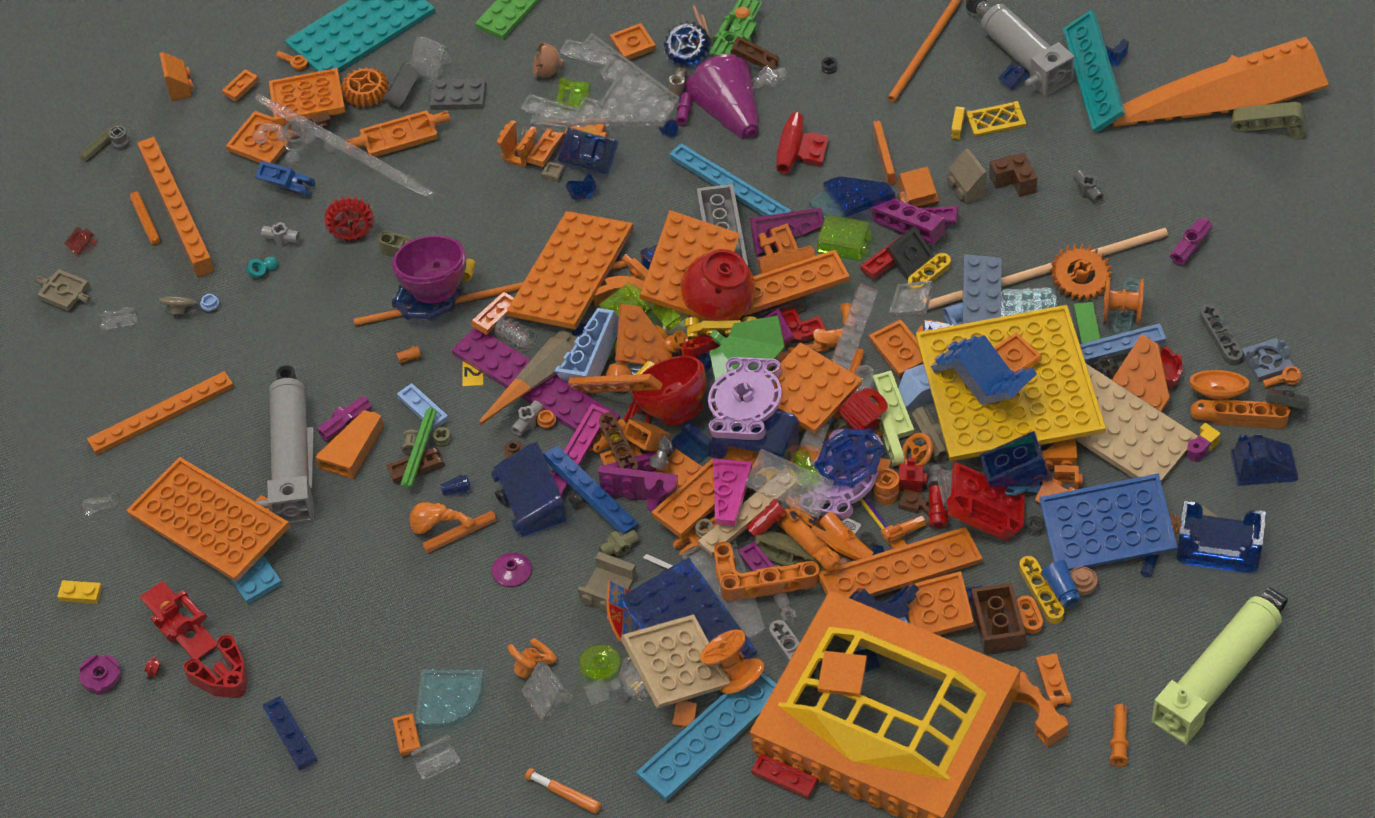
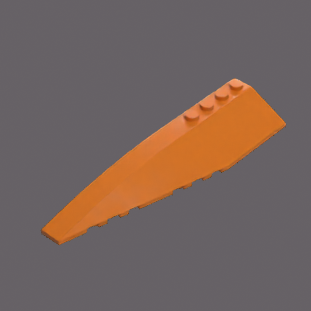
(1244, 82)

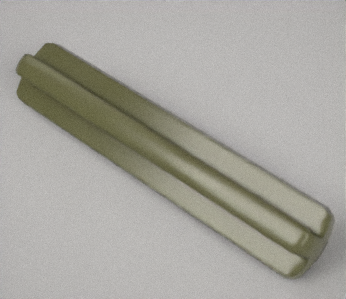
(96, 145)

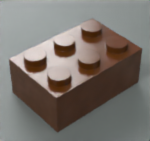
(998, 618)

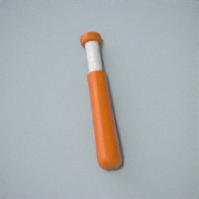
(572, 795)

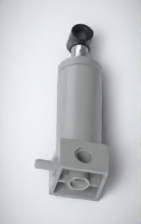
(1048, 65)

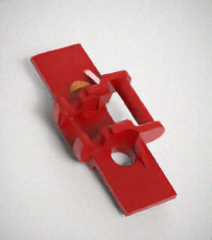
(173, 625)

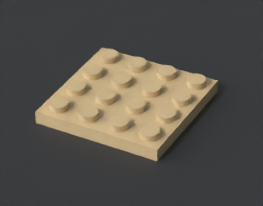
(671, 663)

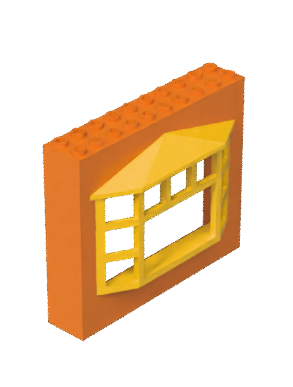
(865, 761)

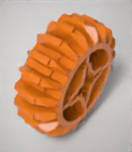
(365, 87)

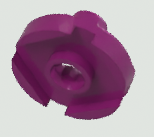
(102, 683)

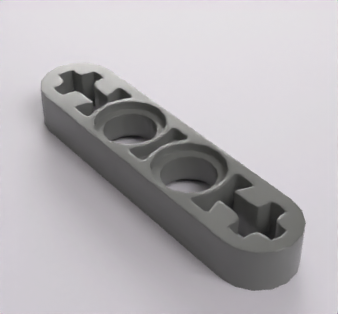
(1224, 333)

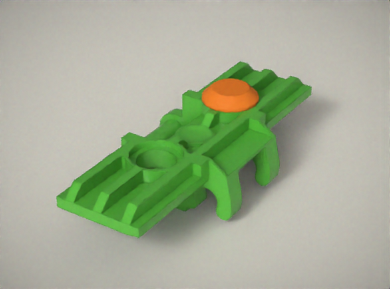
(741, 23)

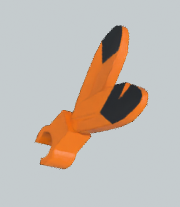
(794, 515)

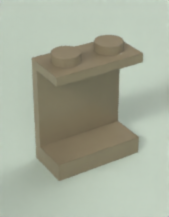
(607, 569)

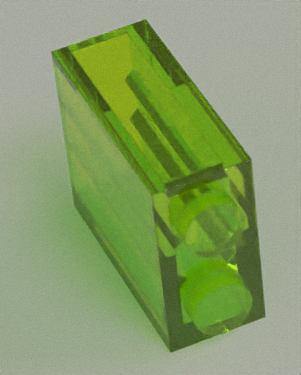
(845, 236)

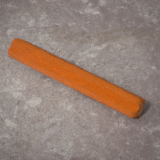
(144, 218)
(458, 532)

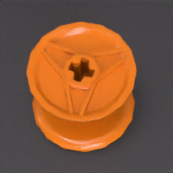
(1123, 300)
(725, 651)

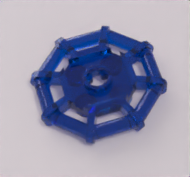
(420, 309)
(843, 445)

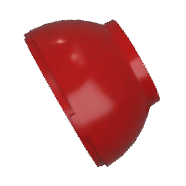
(734, 283)
(681, 390)

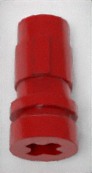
(938, 514)
(767, 518)

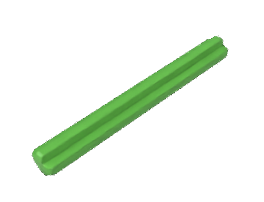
(419, 447)

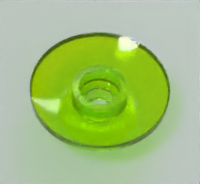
(597, 655)

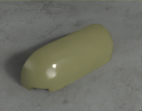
(783, 549)

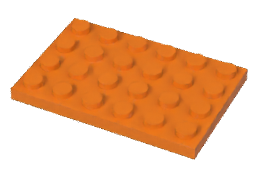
(678, 246)

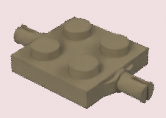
(63, 290)

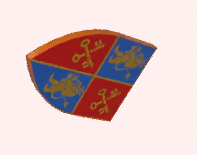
(618, 615)

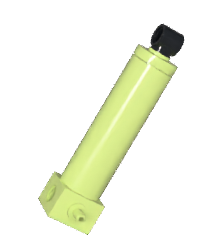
(1183, 705)

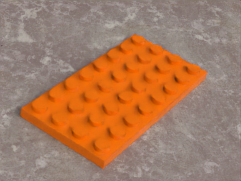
(570, 270)
(208, 519)

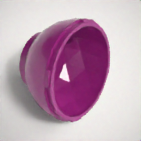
(416, 269)

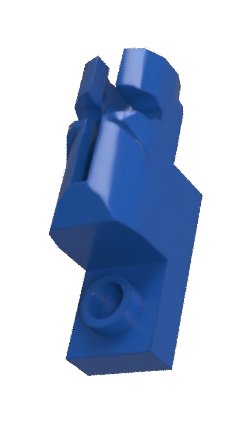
(284, 178)

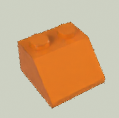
(176, 77)

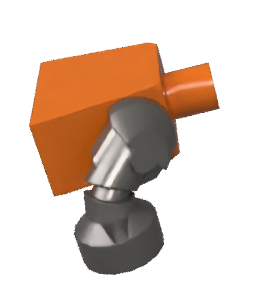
(651, 439)

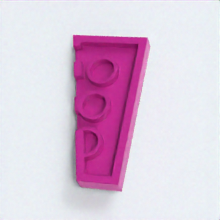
(729, 489)

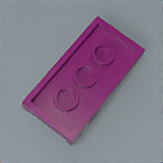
(638, 484)

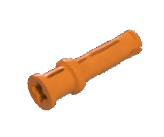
(1119, 742)

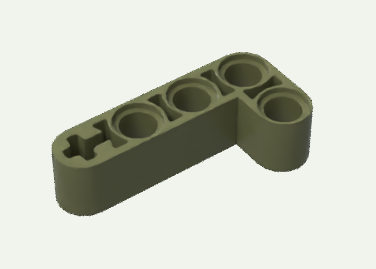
(1271, 117)

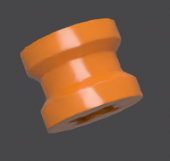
(674, 342)

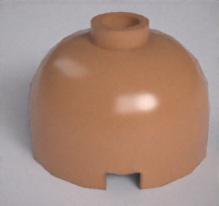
(546, 61)

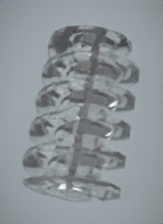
(514, 334)

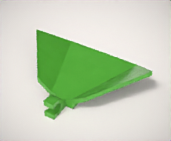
(747, 339)

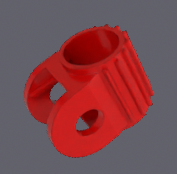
(861, 411)

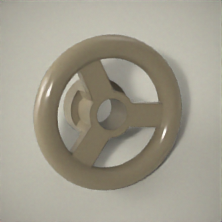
(177, 304)

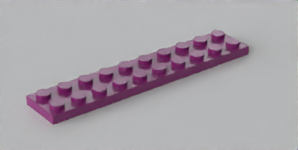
(505, 364)

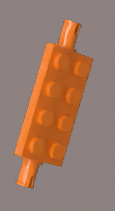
(400, 133)

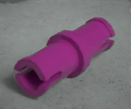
(683, 108)

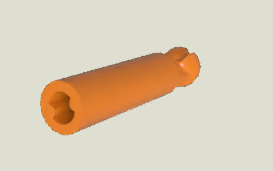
(810, 542)

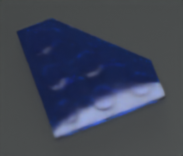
(857, 195)

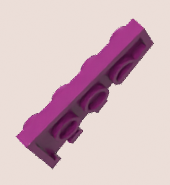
(798, 221)

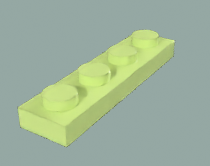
(888, 389)

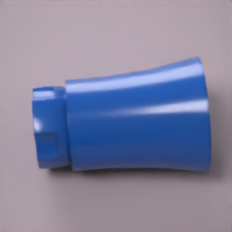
(1061, 583)

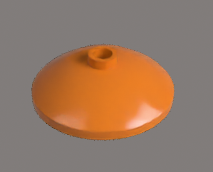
(1219, 384)

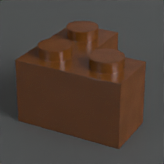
(1016, 171)

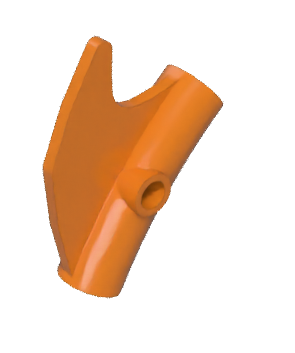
(841, 538)

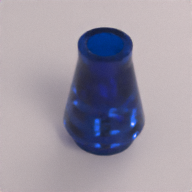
(456, 485)

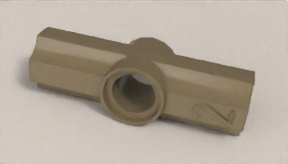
(926, 425)

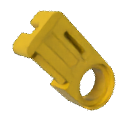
(958, 121)

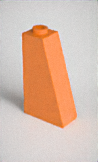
(351, 446)

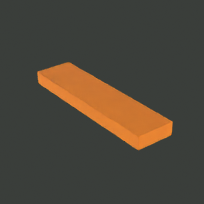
(884, 153)

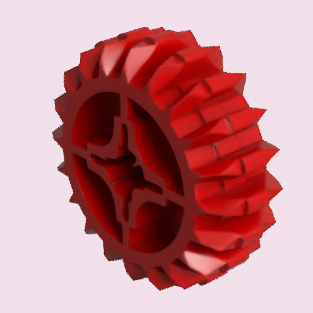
(352, 209)

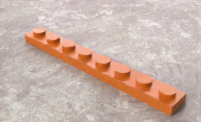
(160, 413)

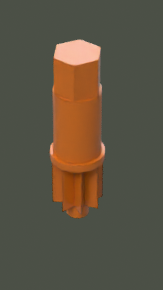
(901, 530)

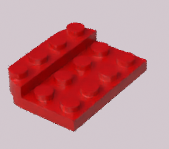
(984, 506)

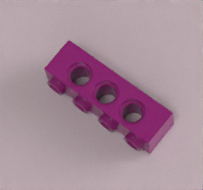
(904, 216)

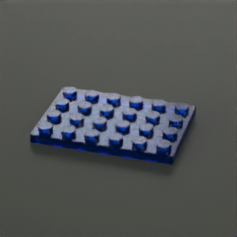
(679, 594)

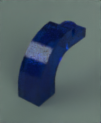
(895, 607)

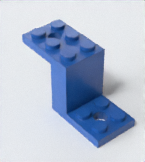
(983, 369)

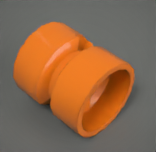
(886, 487)

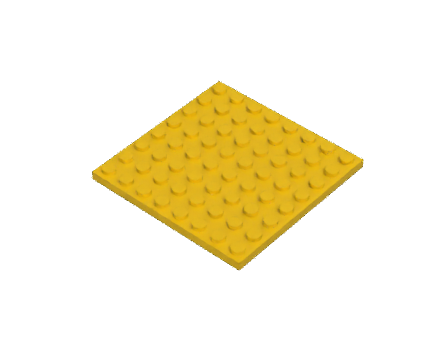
(1054, 403)

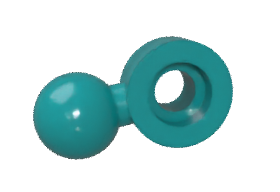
(269, 264)

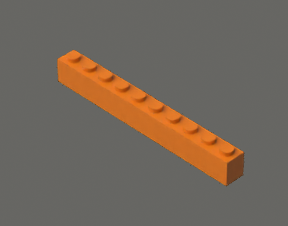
(176, 207)

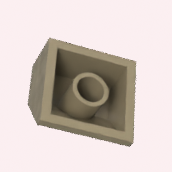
(967, 177)

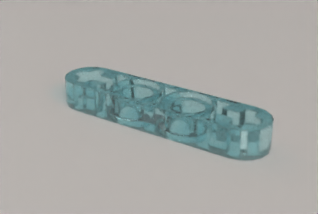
(1127, 322)

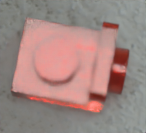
(79, 239)

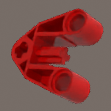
(231, 683)

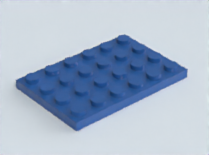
(1108, 522)

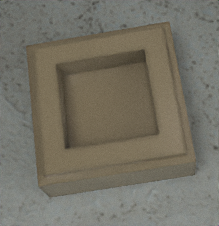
(553, 171)

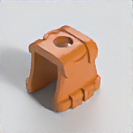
(508, 143)

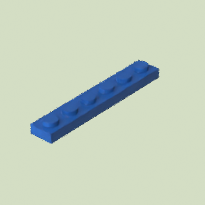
(590, 490)

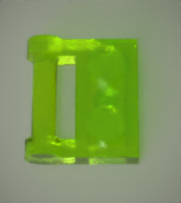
(577, 93)

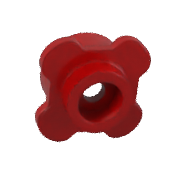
(152, 667)

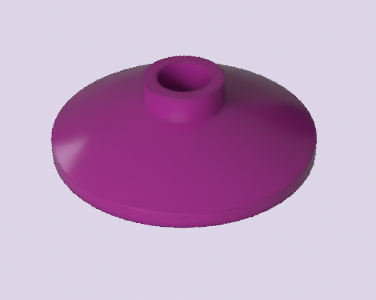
(514, 575)

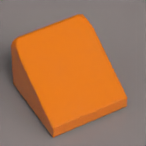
(684, 713)

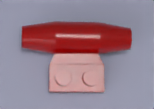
(795, 144)

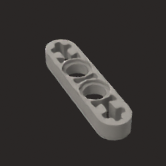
(788, 637)

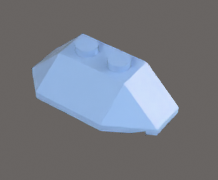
(915, 388)

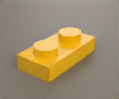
(79, 592)

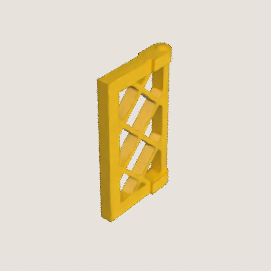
(1006, 125)

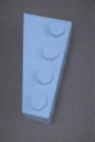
(592, 347)

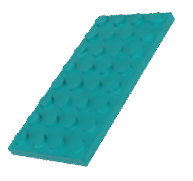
(356, 31)

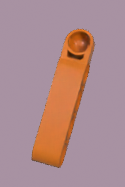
(1241, 413)

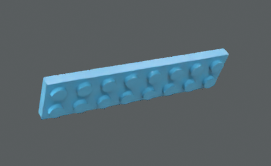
(705, 738)

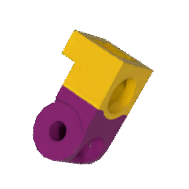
(1203, 444)

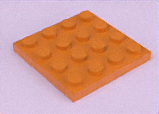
(308, 94)
(813, 387)

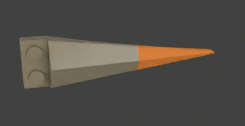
(536, 371)

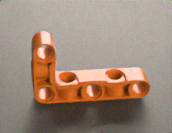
(756, 583)

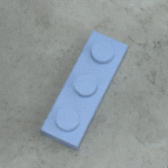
(418, 403)

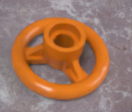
(921, 453)

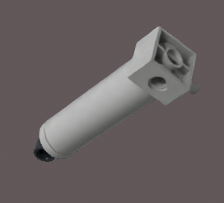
(289, 489)

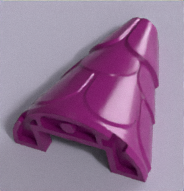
(726, 93)

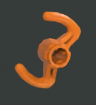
(530, 657)

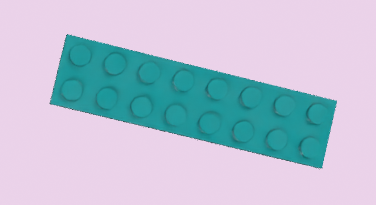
(1094, 71)

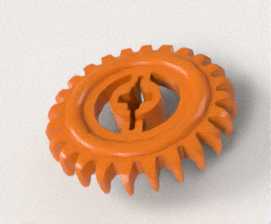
(1086, 263)

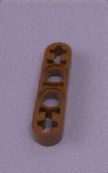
(620, 444)

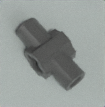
(1088, 186)

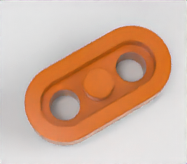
(1031, 615)

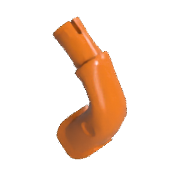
(830, 337)

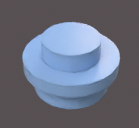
(209, 302)

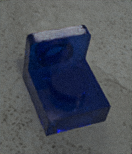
(1118, 52)
(1013, 75)

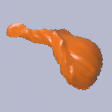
(428, 514)

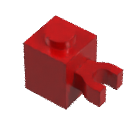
(912, 476)

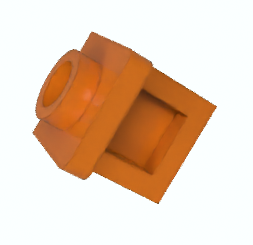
(1068, 475)

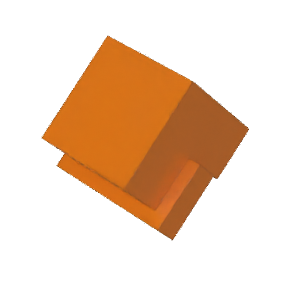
(917, 188)

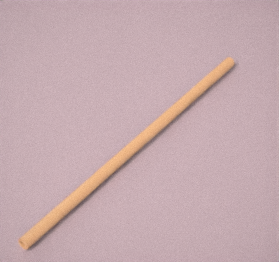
(1044, 269)

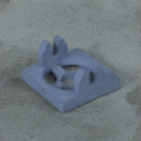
(1254, 363)

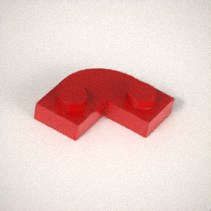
(802, 329)

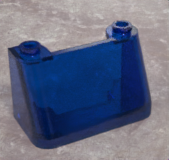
(780, 438)
(530, 490)
(1220, 541)

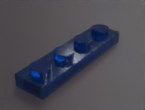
(289, 733)

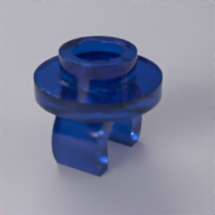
(670, 128)

